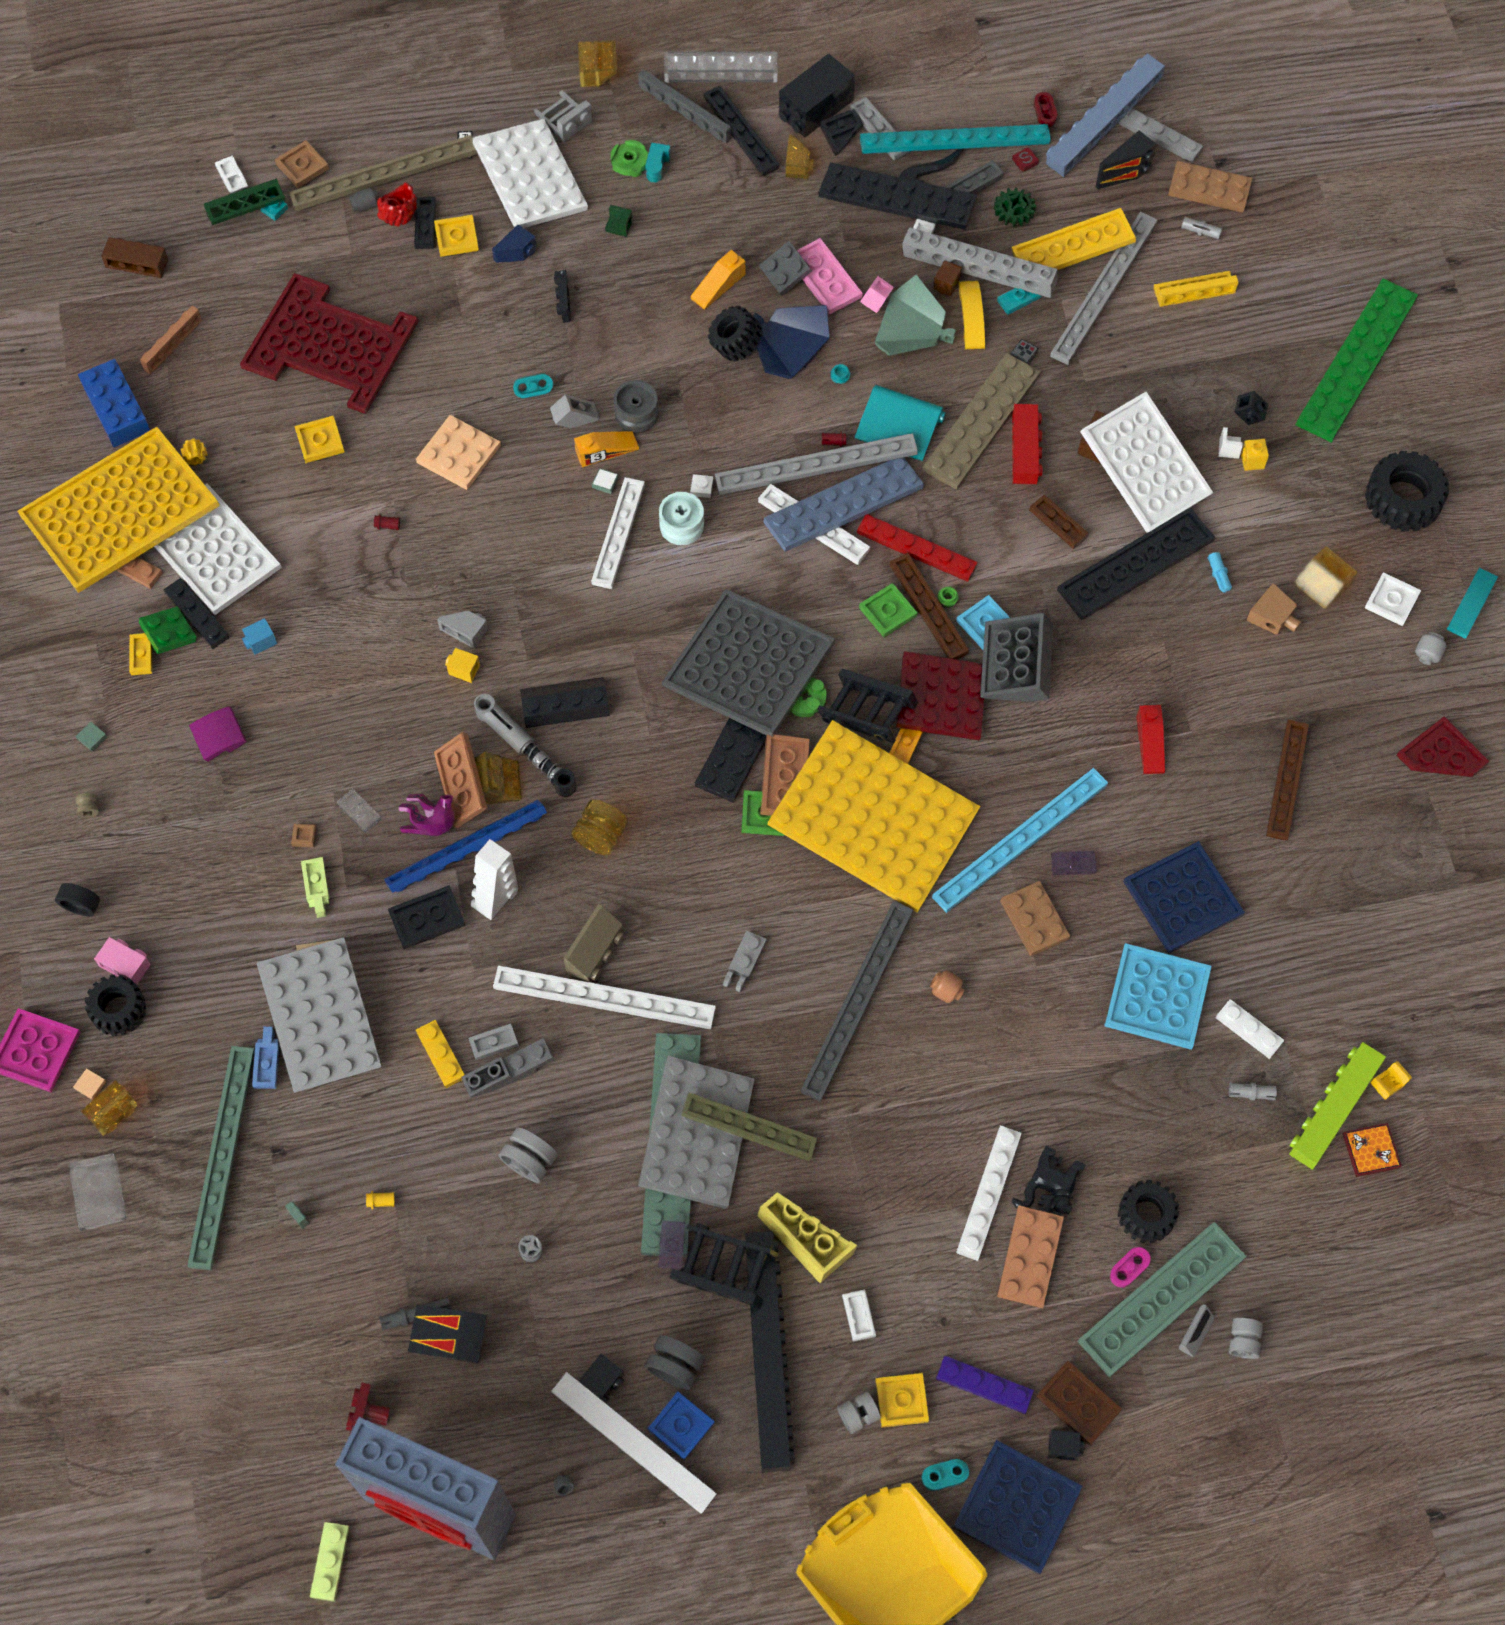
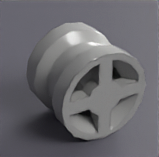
(529, 1244)

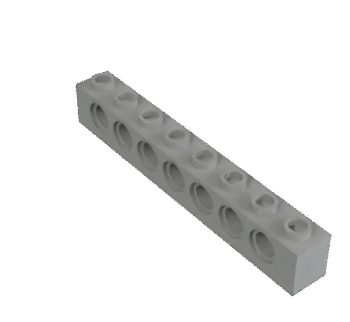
(980, 262)

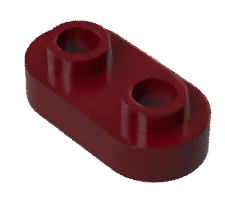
(1045, 113)

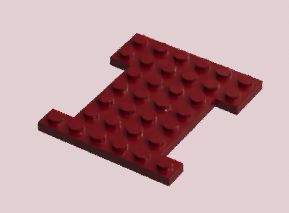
(327, 342)

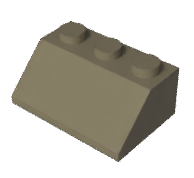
(593, 945)

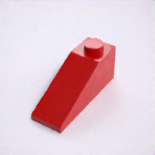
(1151, 738)

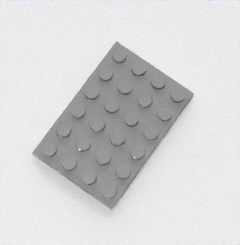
(319, 1014)
(687, 1155)

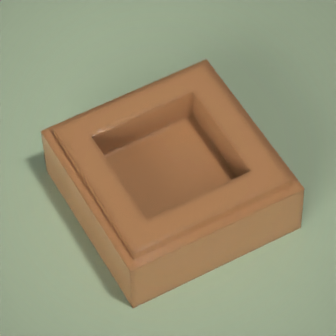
(303, 835)

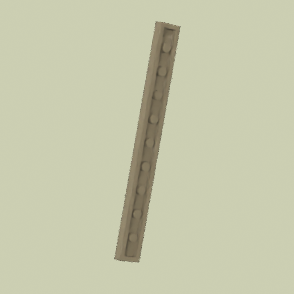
(383, 173)

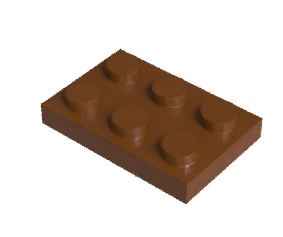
(1079, 1403)

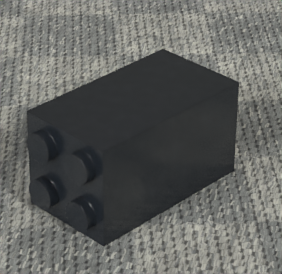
(816, 95)

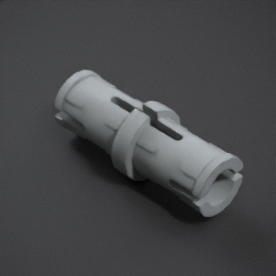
(1214, 230)
(1252, 1091)

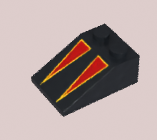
(1127, 161)
(447, 1333)

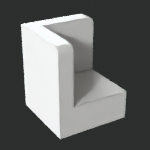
(1229, 445)

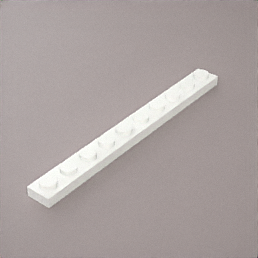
(604, 997)

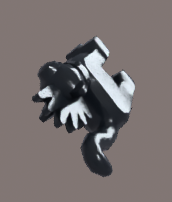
(1053, 1180)

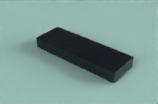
(424, 223)

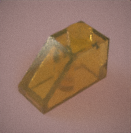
(798, 159)

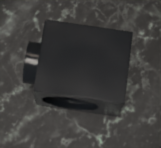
(1065, 1445)

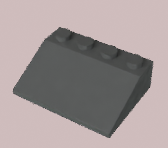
(1017, 658)

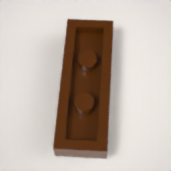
(1058, 521)

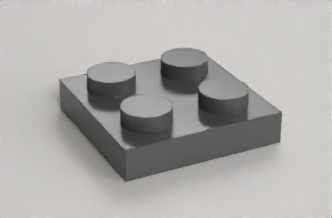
(785, 268)

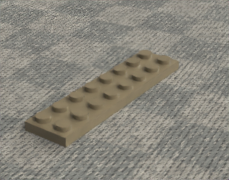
(981, 421)

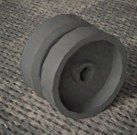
(636, 406)
(674, 1362)

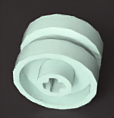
(681, 518)

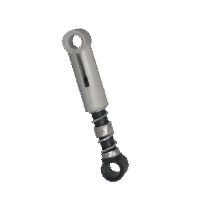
(523, 743)

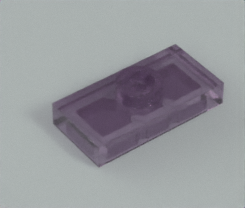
(1073, 863)
(671, 1245)

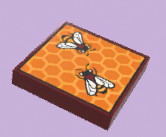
(1371, 1150)

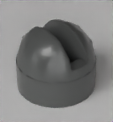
(563, 1485)

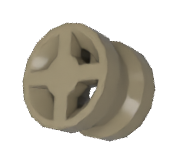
(87, 805)

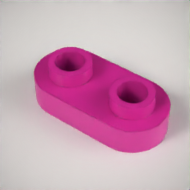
(1129, 1267)

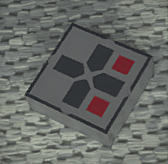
(1024, 351)

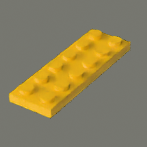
(1078, 241)

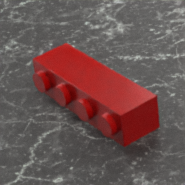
(1026, 444)

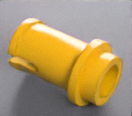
(380, 1199)

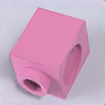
(877, 294)

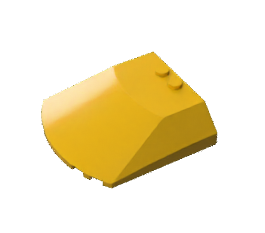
(890, 1563)

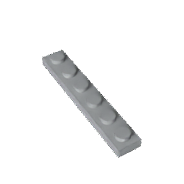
(1162, 135)

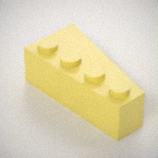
(805, 1237)

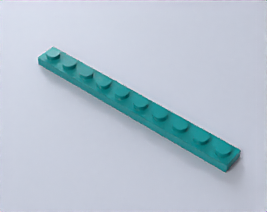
(954, 138)

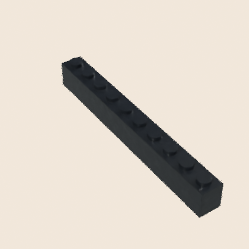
(769, 1362)

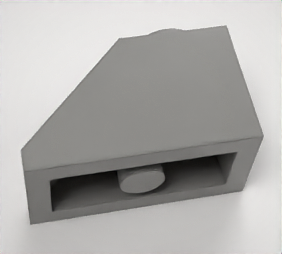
(573, 412)
(464, 627)

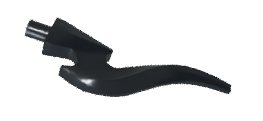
(923, 169)

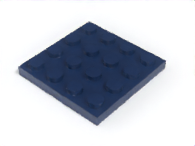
(1183, 897)
(1017, 1507)

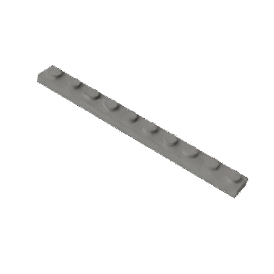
(1102, 291)
(816, 464)

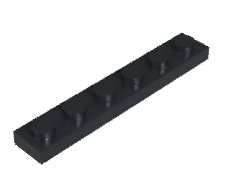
(741, 130)

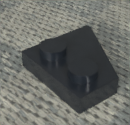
(840, 129)

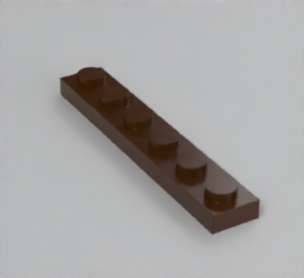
(929, 607)
(1287, 780)

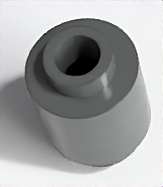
(364, 199)

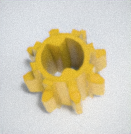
(193, 452)

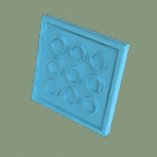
(1158, 996)

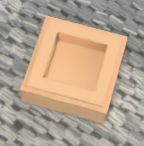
(89, 1084)

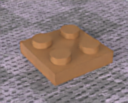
(301, 164)

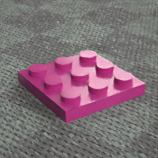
(36, 1049)

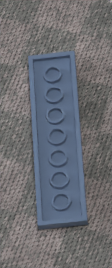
(843, 503)

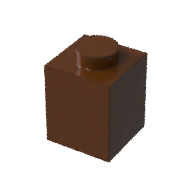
(947, 278)

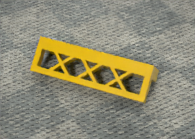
(1195, 288)

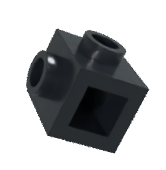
(1251, 408)

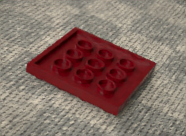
(945, 693)

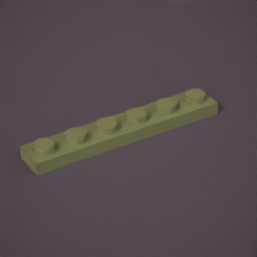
(748, 1126)

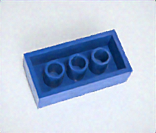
(114, 403)

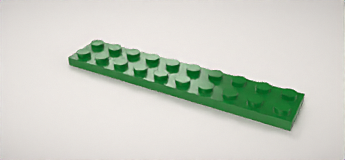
(1356, 360)

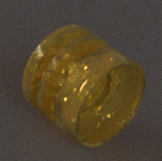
(599, 827)

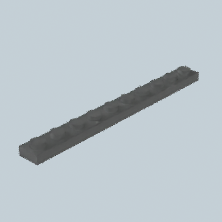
(856, 1001)

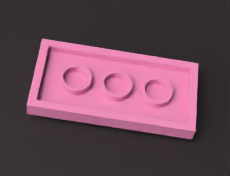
(828, 278)

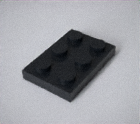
(426, 917)

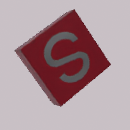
(1025, 159)

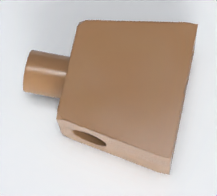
(1274, 611)

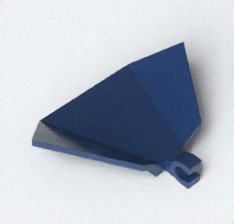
(792, 339)

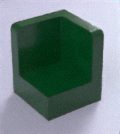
(619, 220)

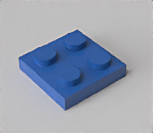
(681, 1426)

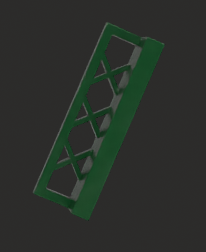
(244, 202)

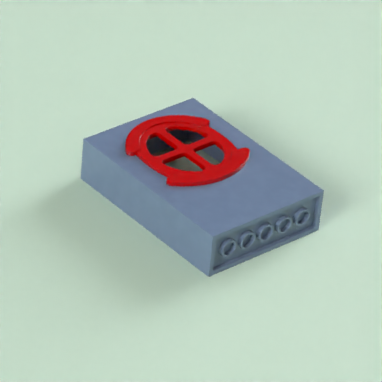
(426, 1489)

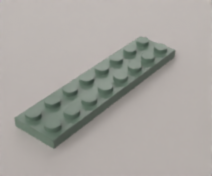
(1161, 1299)

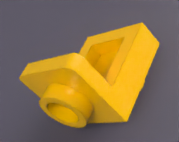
(1391, 1080)

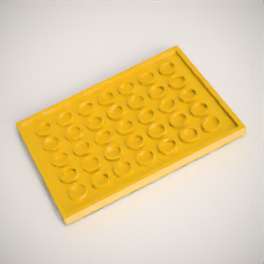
(118, 509)
(874, 816)

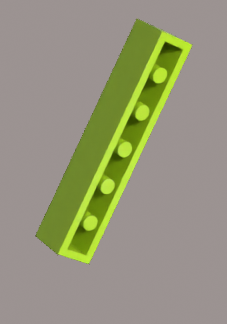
(1337, 1105)

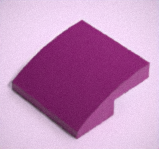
(217, 733)

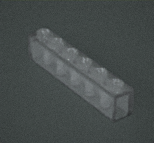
(720, 66)

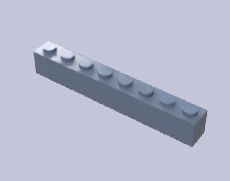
(1105, 114)

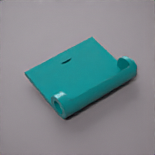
(898, 414)

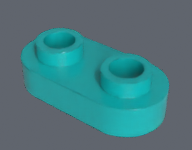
(532, 385)
(945, 1474)

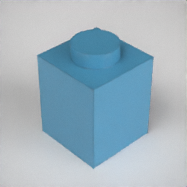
(258, 636)

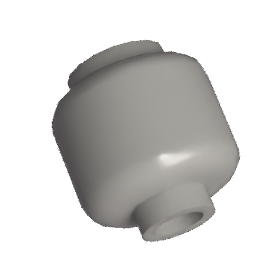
(1430, 648)

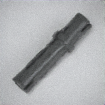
(406, 1316)

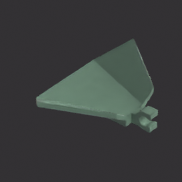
(912, 320)

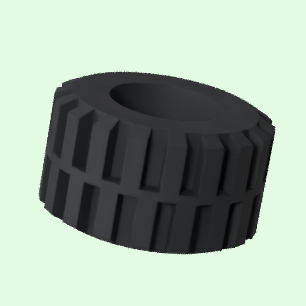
(735, 333)
(105, 992)
(1135, 1224)

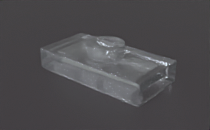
(359, 810)

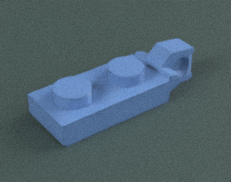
(266, 1061)

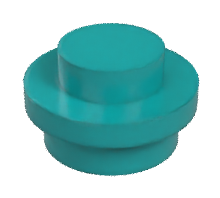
(840, 374)

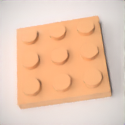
(458, 452)

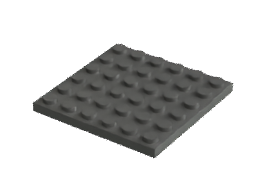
(748, 663)

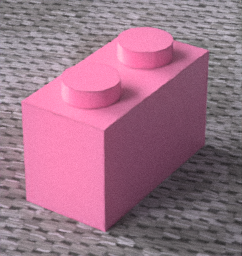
(121, 960)

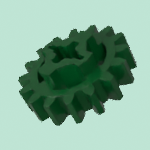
(1014, 207)

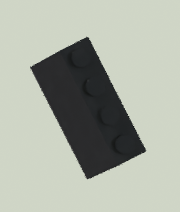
(564, 702)

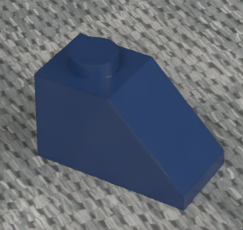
(515, 246)

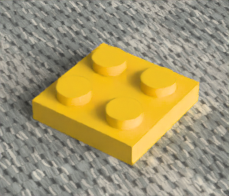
(456, 235)
(319, 439)
(902, 1400)

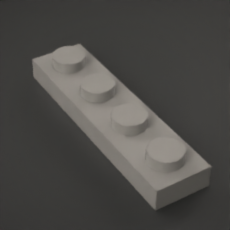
(874, 121)

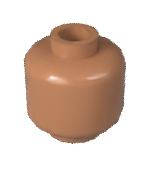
(947, 986)

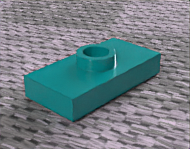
(1016, 299)

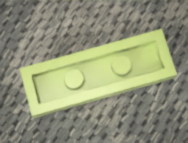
(329, 1561)

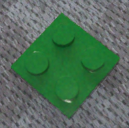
(167, 630)

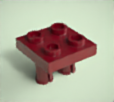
(363, 1409)

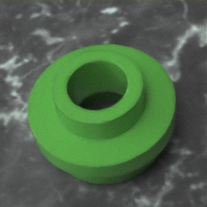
(948, 591)

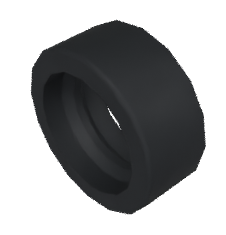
(77, 899)

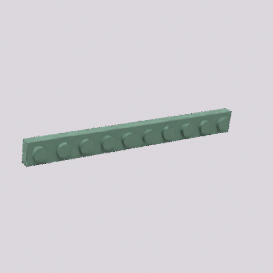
(221, 1158)

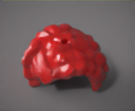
(397, 206)

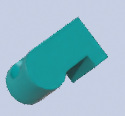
(657, 156)

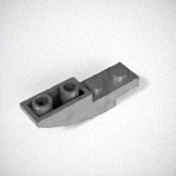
(508, 1069)

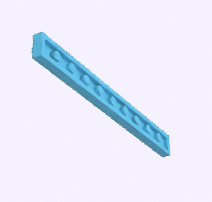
(1019, 840)

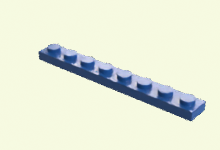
(459, 849)

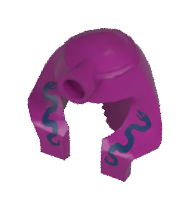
(438, 817)

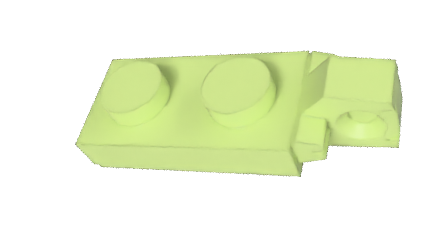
(316, 884)

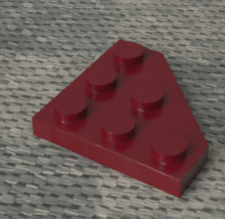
(1443, 751)

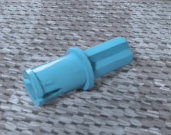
(1219, 572)

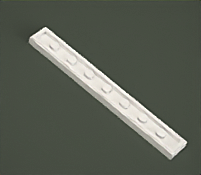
(633, 1443)

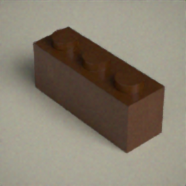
(135, 257)

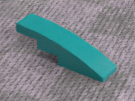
(1472, 603)

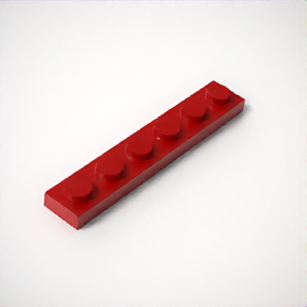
(917, 547)

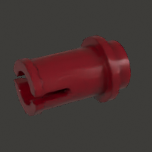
(834, 438)
(386, 522)

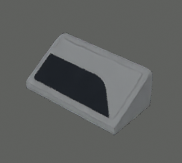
(1197, 1331)

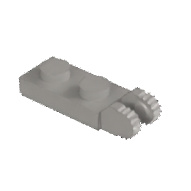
(745, 959)

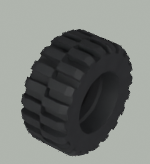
(1414, 470)

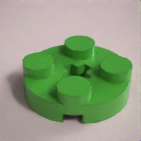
(629, 167)
(808, 707)

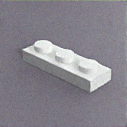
(1249, 1029)

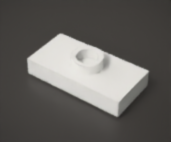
(859, 1315)

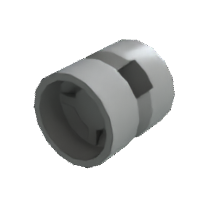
(1246, 1337)
(851, 1416)

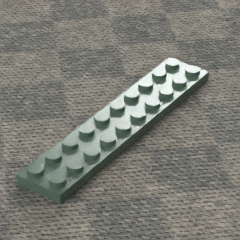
(659, 1205)

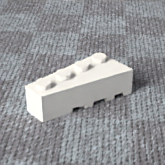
(493, 879)

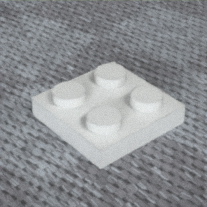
(1392, 599)

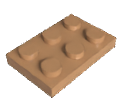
(1035, 918)

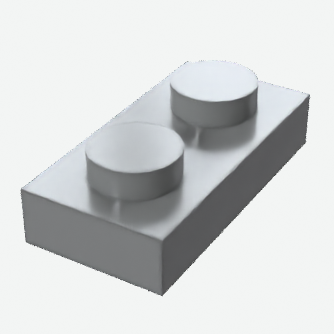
(493, 1042)

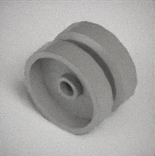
(528, 1155)

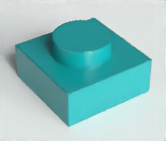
(276, 210)

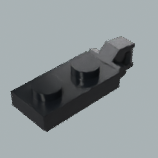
(563, 295)

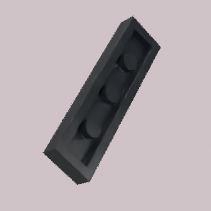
(196, 613)

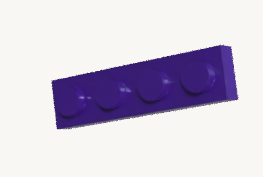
(984, 1384)

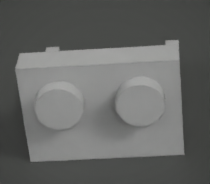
(570, 119)

